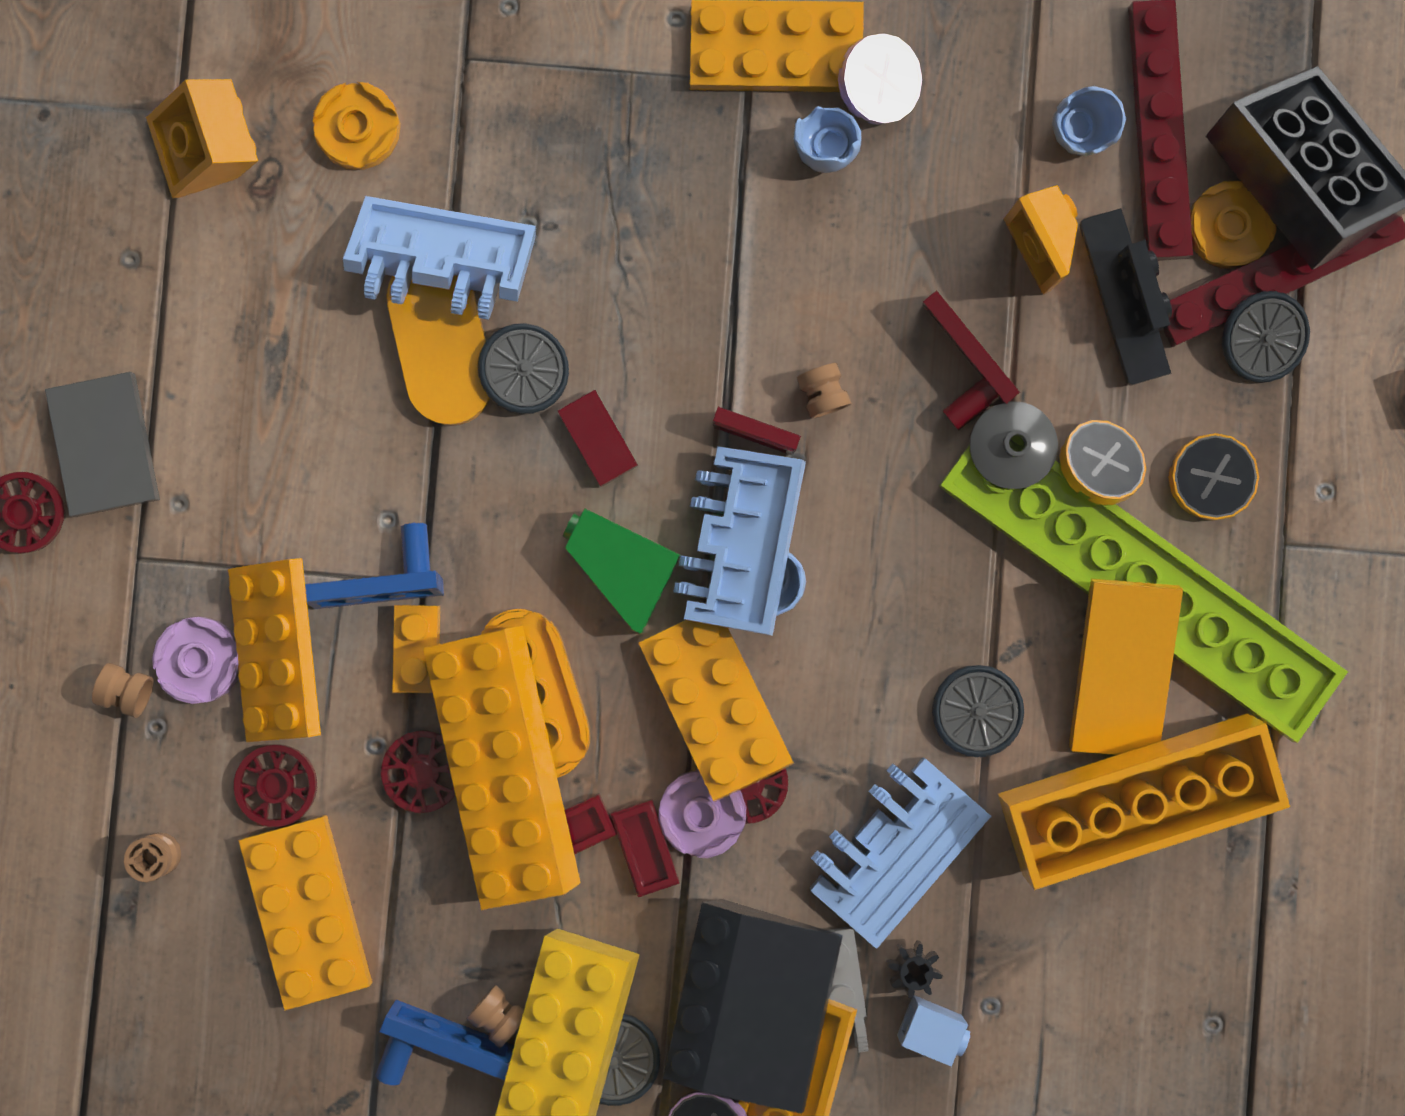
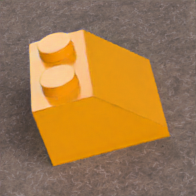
(201, 136)

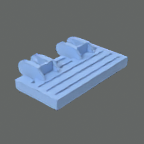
(435, 246)
(747, 541)
(901, 853)

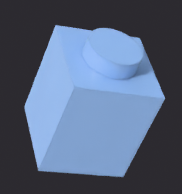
(933, 1031)

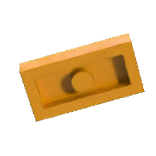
(413, 630)

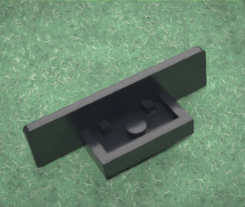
(1129, 295)

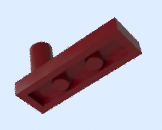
(994, 381)

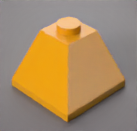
(1045, 234)

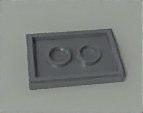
(102, 444)

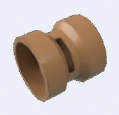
(823, 390)
(122, 690)
(162, 854)
(496, 1016)

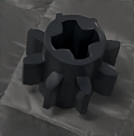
(905, 977)

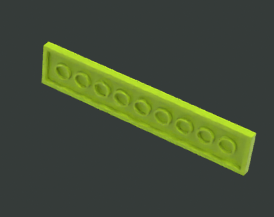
(1218, 628)

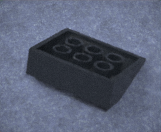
(1311, 165)
(752, 1006)

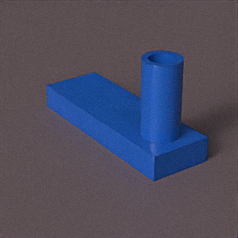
(413, 584)
(416, 1027)

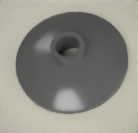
(992, 451)

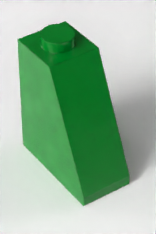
(621, 564)

